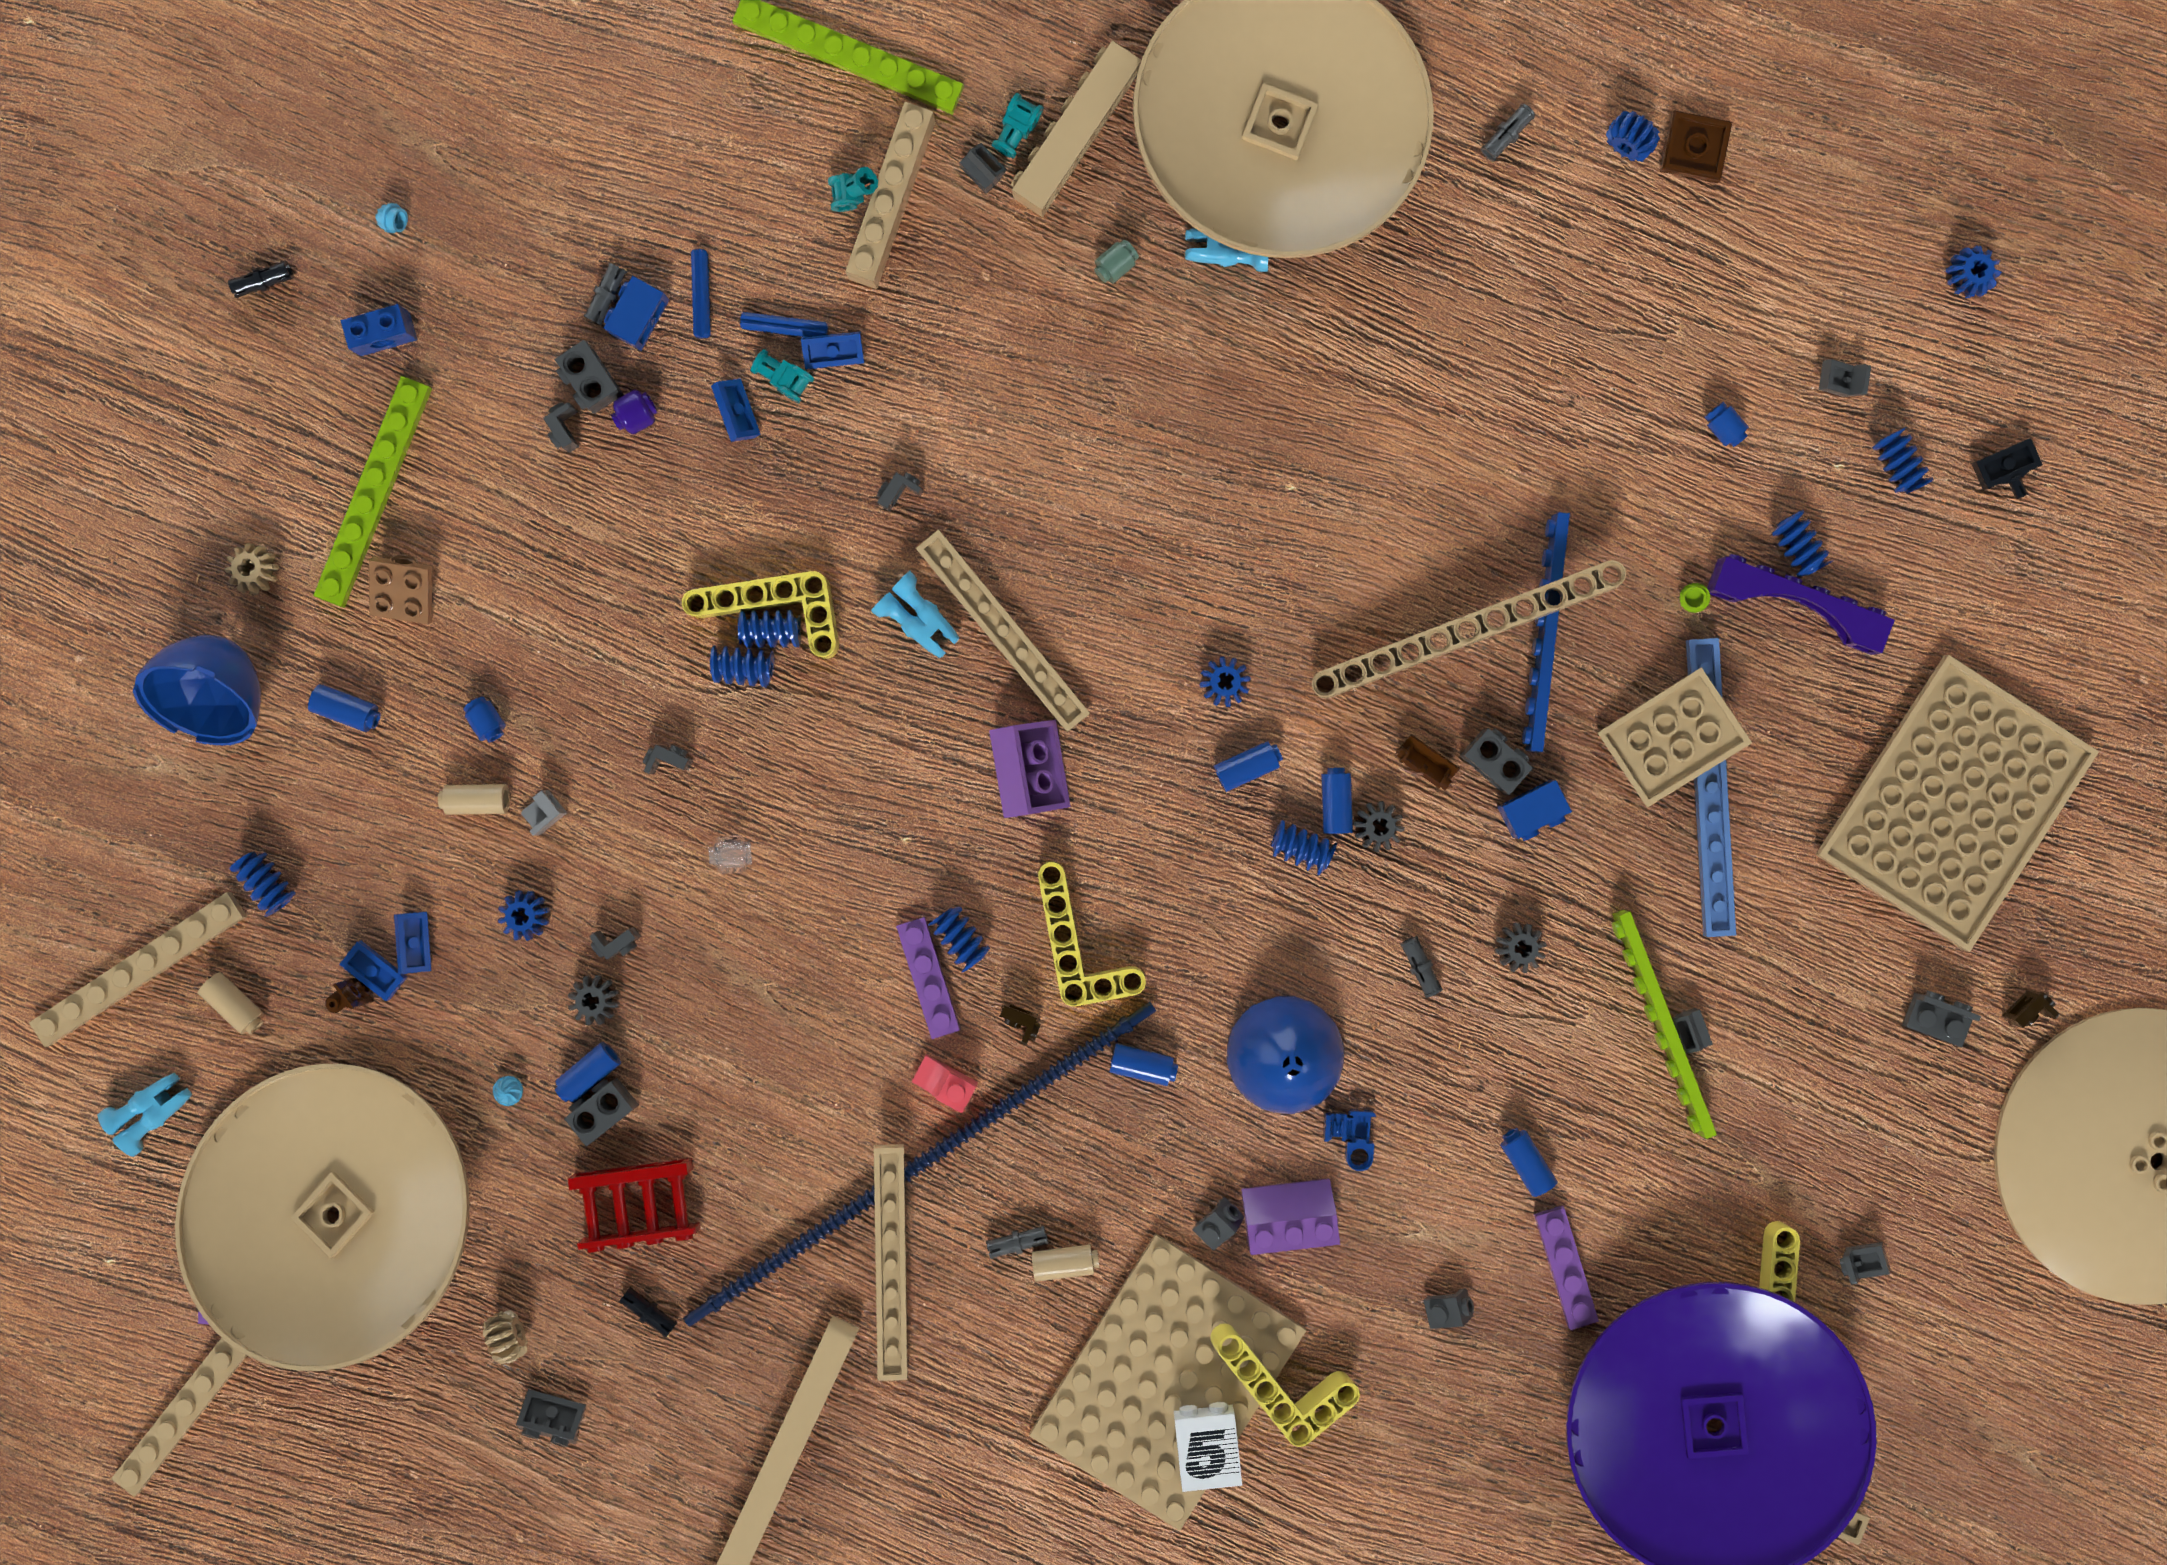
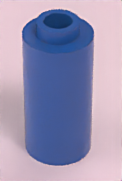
(344, 708)
(1248, 765)
(1337, 801)
(1143, 1065)
(587, 1073)
(1528, 1162)

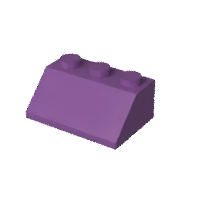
(1029, 768)
(1290, 1216)

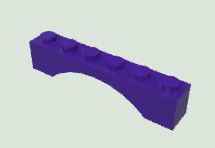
(1856, 626)

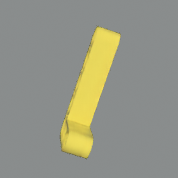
(770, 599)
(1071, 947)
(1773, 1253)
(1272, 1393)

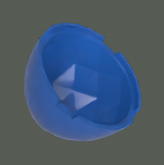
(201, 689)
(1281, 1030)

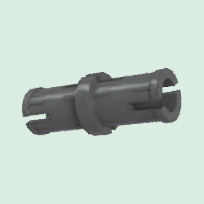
(1508, 132)
(605, 293)
(1421, 966)
(1017, 1242)

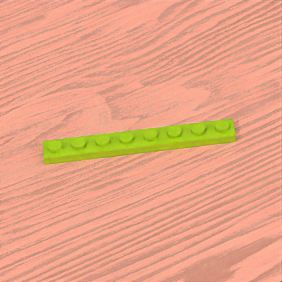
(848, 54)
(372, 492)
(1666, 1035)

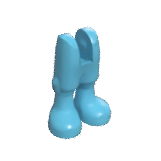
(1221, 254)
(920, 626)
(156, 1109)

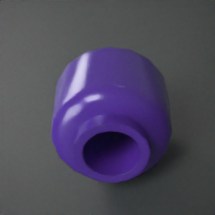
(634, 412)

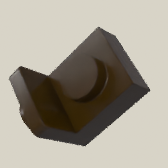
(2026, 1009)
(1017, 1016)

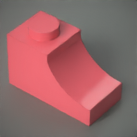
(945, 1083)

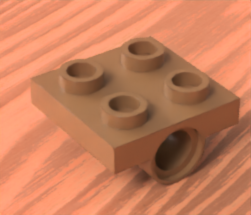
(400, 589)

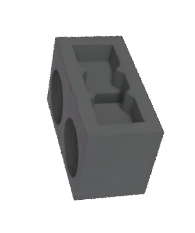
(592, 374)
(1492, 767)
(603, 1114)

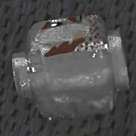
(730, 854)

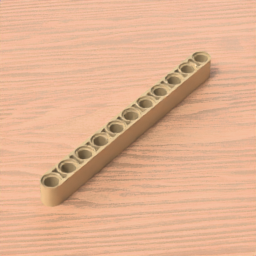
(1478, 619)
(789, 1443)

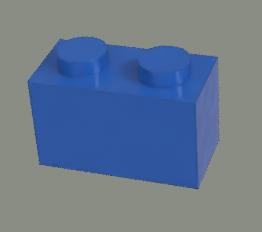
(635, 313)
(1534, 809)

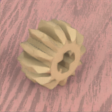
(246, 559)
(505, 1337)

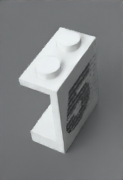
(1207, 1447)

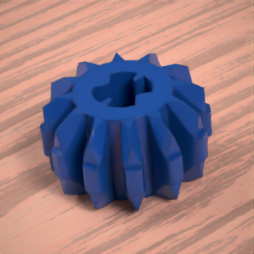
(1632, 136)
(1983, 267)
(1235, 683)
(515, 921)

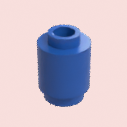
(1727, 425)
(484, 719)

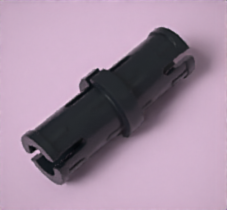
(260, 279)
(648, 1312)

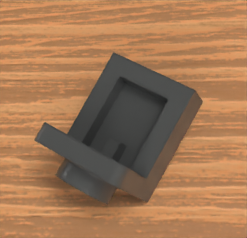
(1844, 378)
(559, 432)
(890, 492)
(675, 756)
(622, 944)
(1219, 1224)
(1864, 1262)
(1449, 1310)

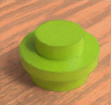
(1694, 597)

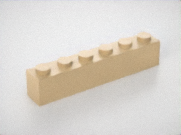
(1076, 129)
(891, 196)

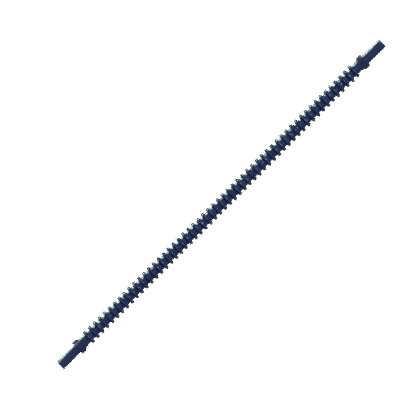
(727, 1294)

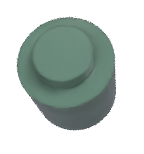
(1116, 261)

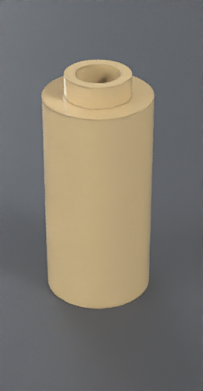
(474, 799)
(231, 1004)
(1064, 1262)

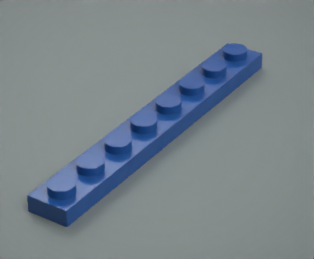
(1544, 645)

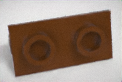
(1425, 759)
(349, 994)

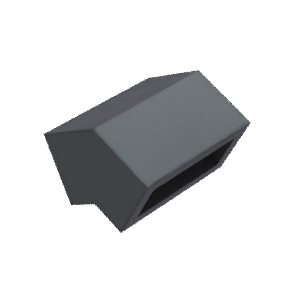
(982, 168)
(1692, 1030)

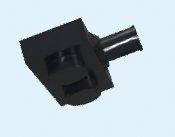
(2008, 467)

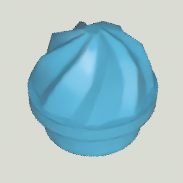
(391, 218)
(507, 1090)

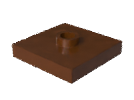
(1696, 146)

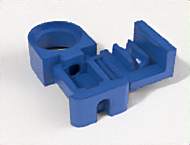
(1352, 1129)

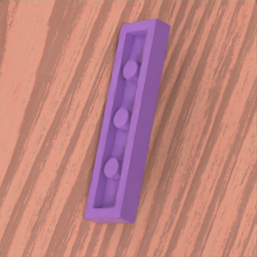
(928, 978)
(1566, 1267)

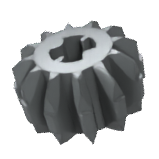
(1388, 824)
(1524, 936)
(593, 1011)

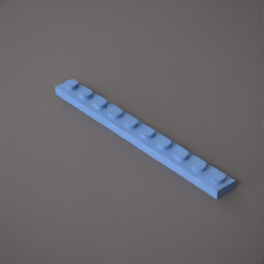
(1713, 816)

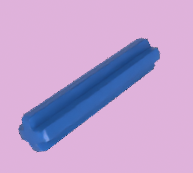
(700, 293)
(782, 325)

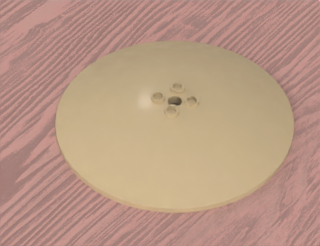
(1351, 106)
(2080, 1152)
(259, 1232)

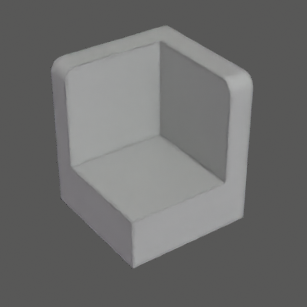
(543, 812)

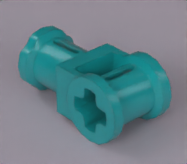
(1018, 122)
(850, 188)
(786, 378)

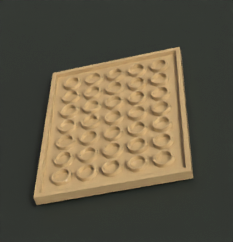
(1957, 803)
(1151, 1360)

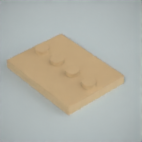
(1674, 737)

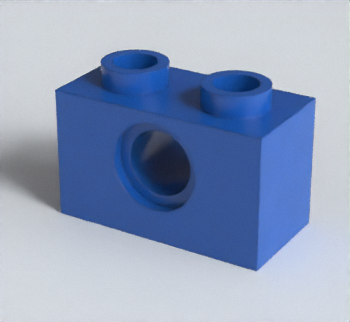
(379, 330)

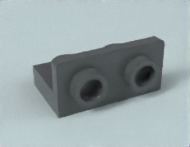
(1939, 1019)
(551, 1418)

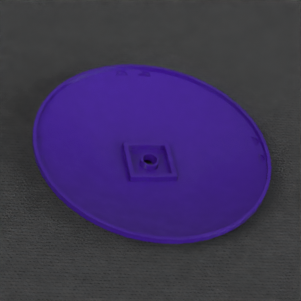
(1789, 1445)

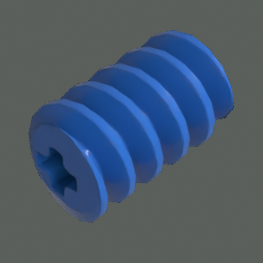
(1902, 462)
(1801, 544)
(769, 629)
(741, 667)
(1302, 848)
(262, 882)
(960, 937)

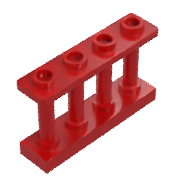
(616, 1180)

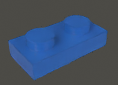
(832, 350)
(735, 410)
(412, 942)
(373, 970)

